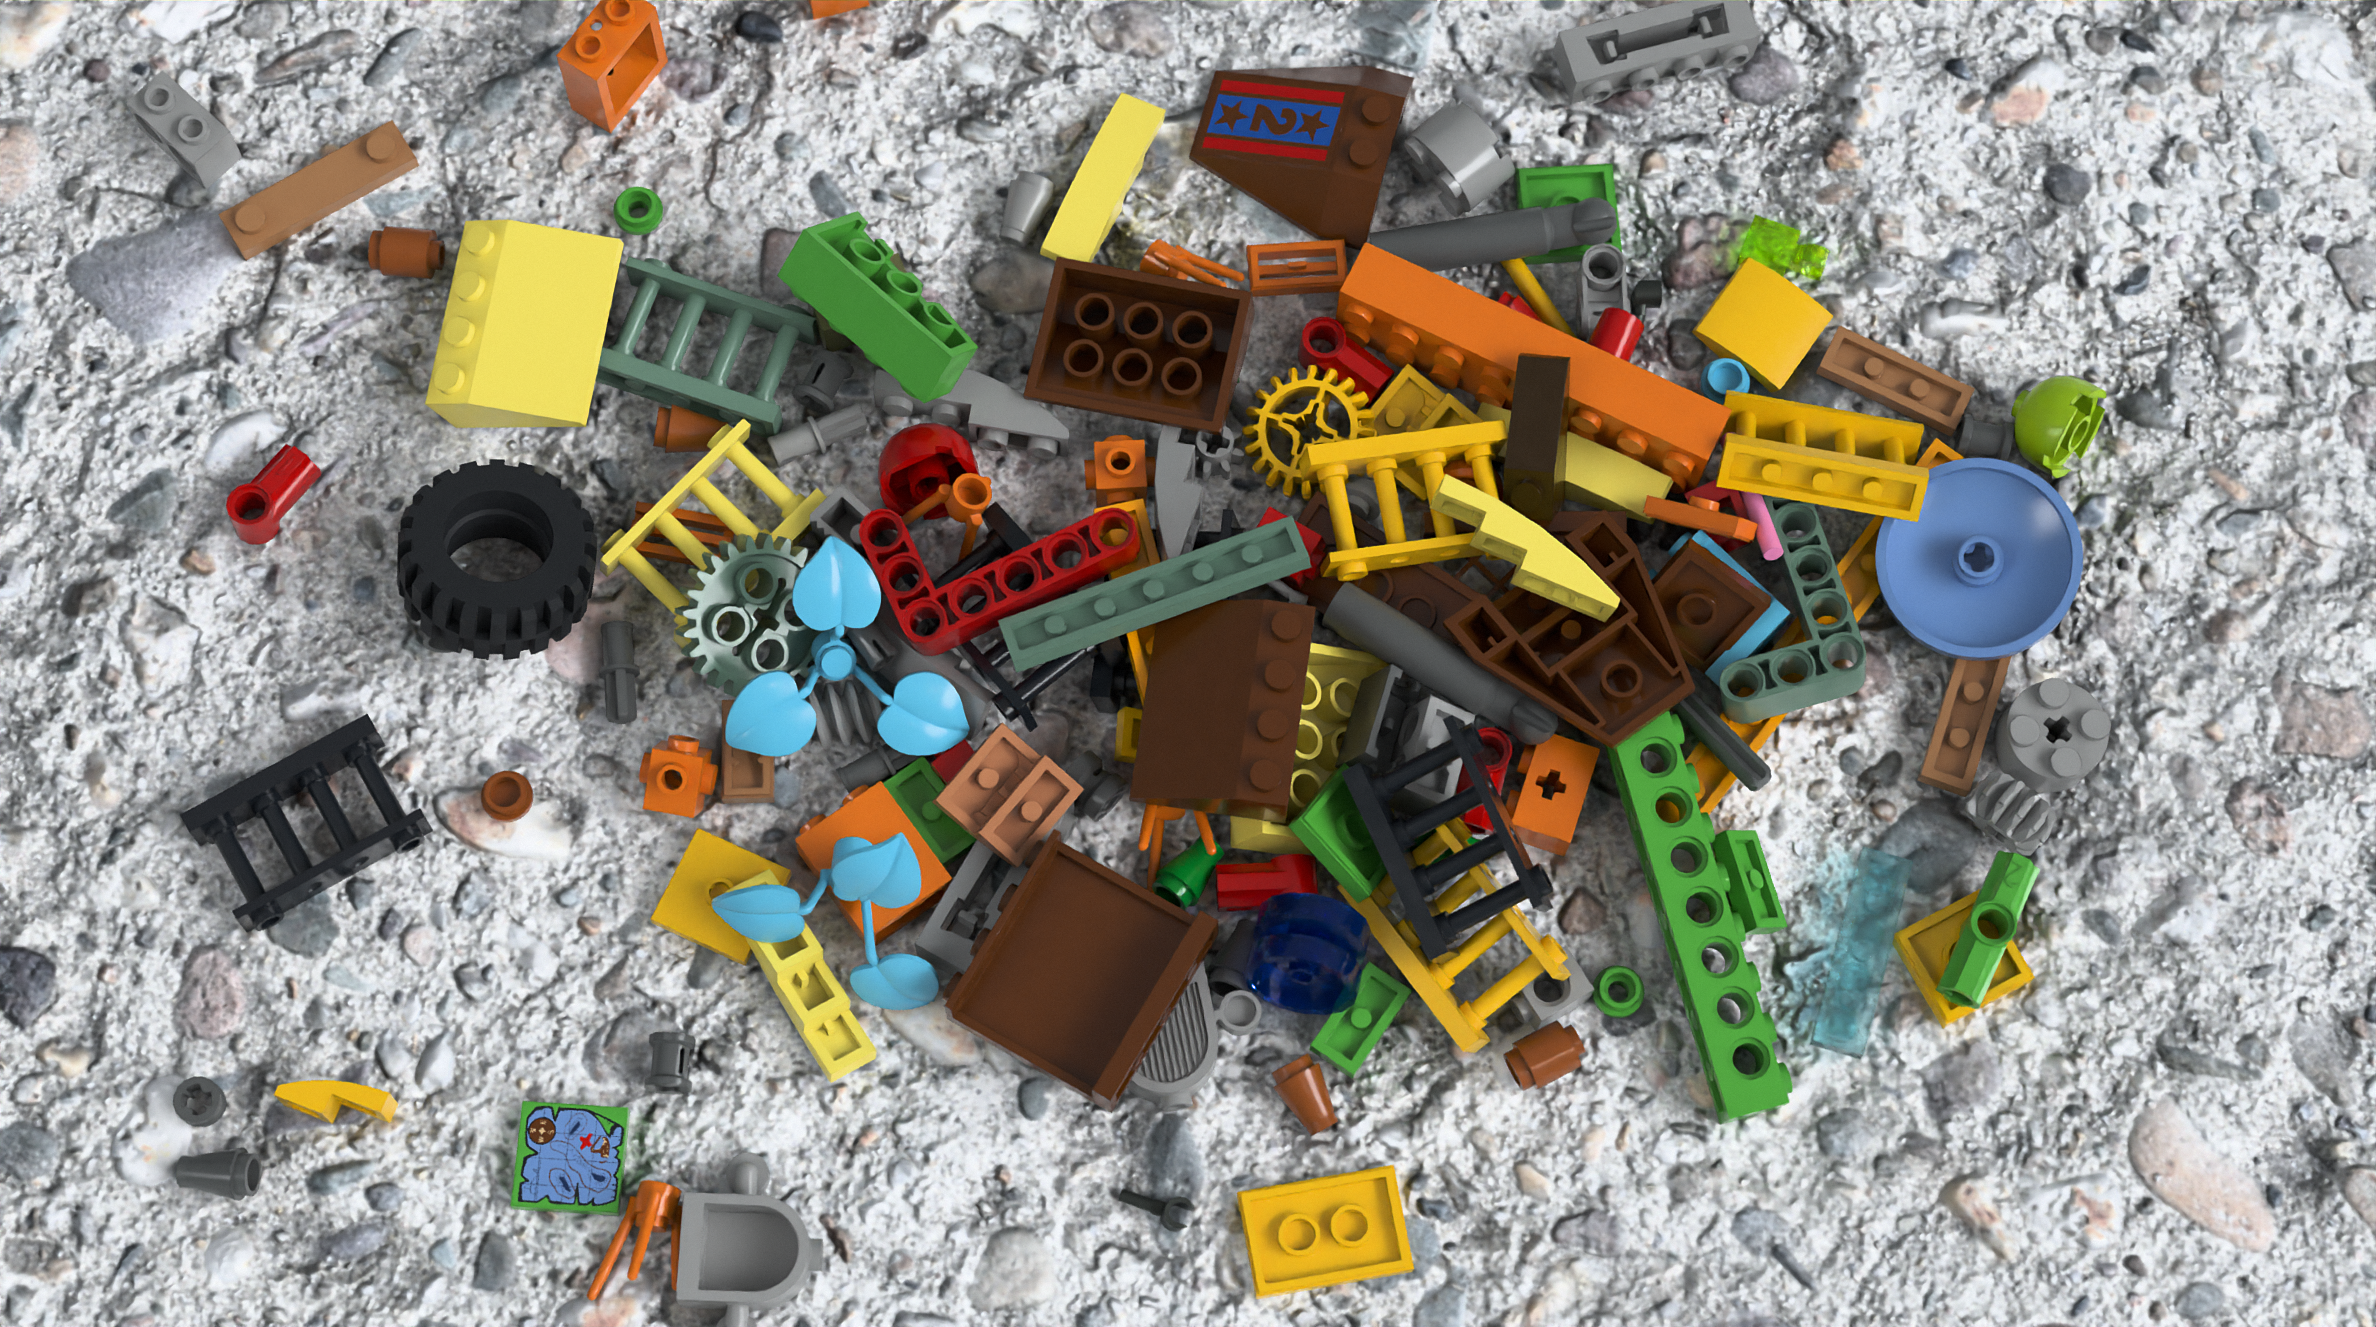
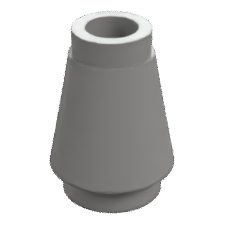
(1026, 207)

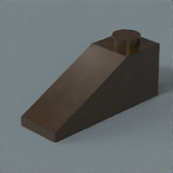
(1538, 437)

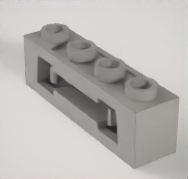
(1654, 47)
(952, 949)

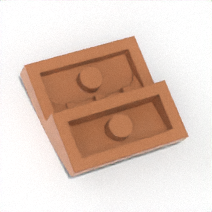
(1008, 795)

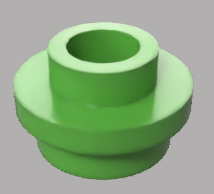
(636, 198)
(1623, 977)

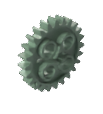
(723, 590)

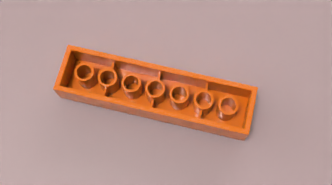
(1476, 347)

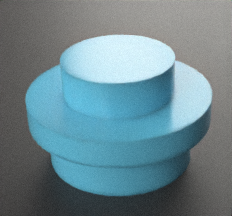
(1721, 376)

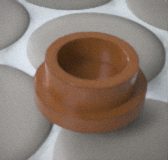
(507, 796)

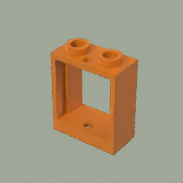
(626, 44)

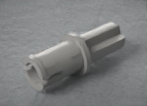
(817, 434)

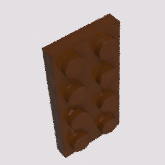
(1415, 590)

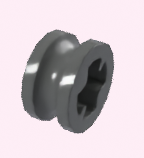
(208, 1087)

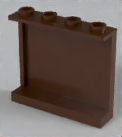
(1078, 971)

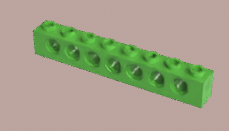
(1732, 1092)

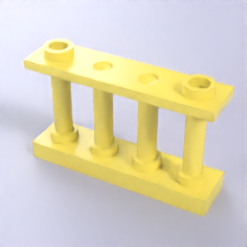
(723, 445)

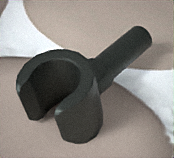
(1646, 295)
(1158, 1207)

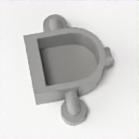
(1189, 1042)
(742, 1247)

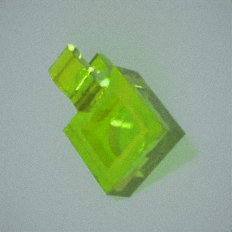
(1778, 249)

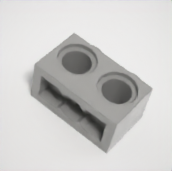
(184, 129)
(1419, 732)

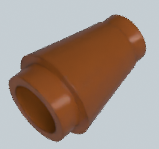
(684, 430)
(1305, 1093)

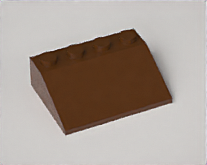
(1140, 346)
(1224, 709)

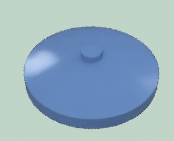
(1984, 562)

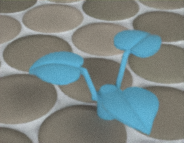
(838, 592)
(858, 871)

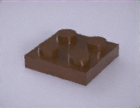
(1706, 603)

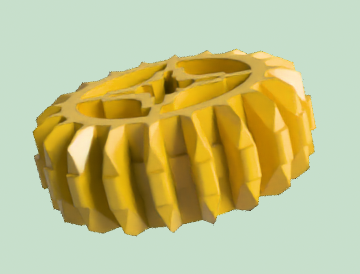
(1316, 412)

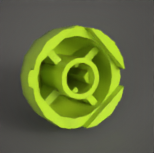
(2056, 420)

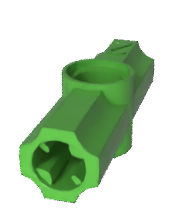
(1975, 955)

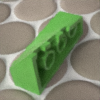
(877, 306)

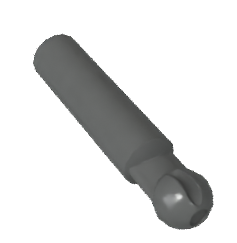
(1500, 235)
(1435, 663)

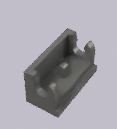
(1376, 720)

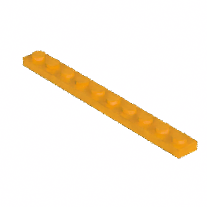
(1861, 587)

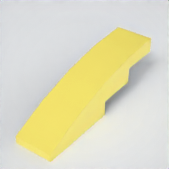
(1103, 180)
(1598, 474)
(1541, 560)
(812, 997)

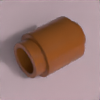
(406, 252)
(1544, 1055)

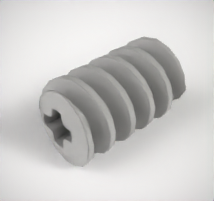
(844, 714)

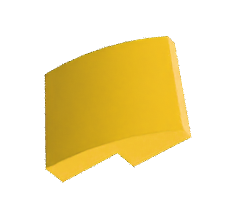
(1762, 323)
(1416, 405)

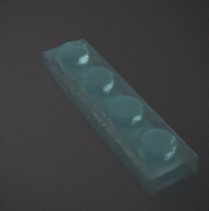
(1861, 953)

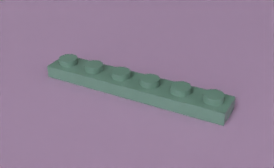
(1154, 593)

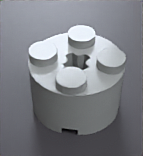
(1458, 156)
(2070, 716)

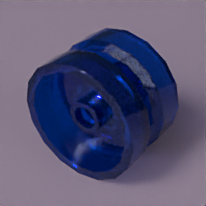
(1307, 953)

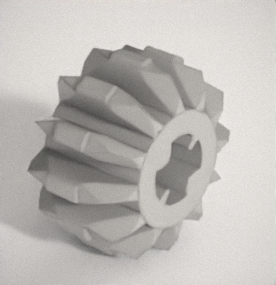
(2010, 813)

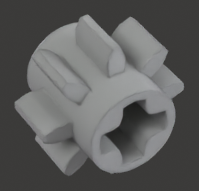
(1220, 462)

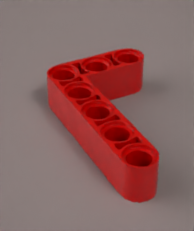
(993, 579)

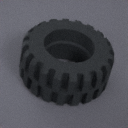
(496, 504)

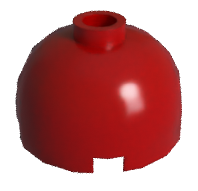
(918, 463)

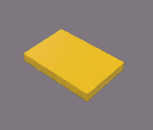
(1324, 1232)

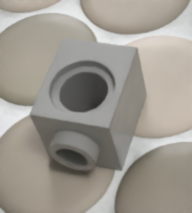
(1573, 993)

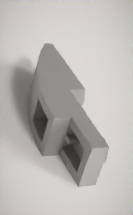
(994, 412)

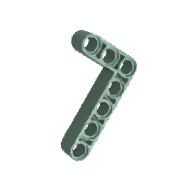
(1823, 642)

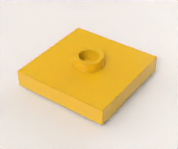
(704, 873)

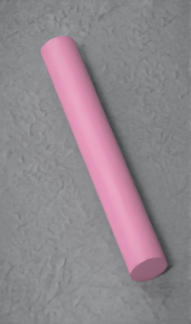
(1758, 513)

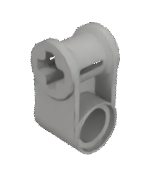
(1596, 293)

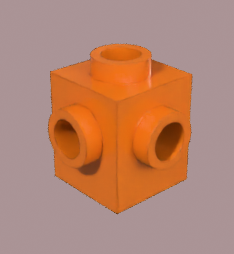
(1119, 471)
(675, 793)

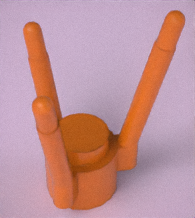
(1179, 263)
(964, 502)
(1153, 823)
(653, 1211)

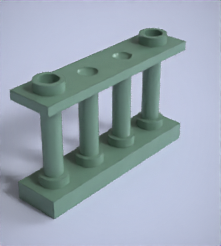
(710, 394)

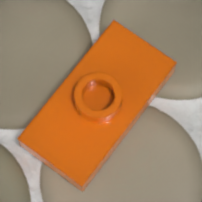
(1702, 515)

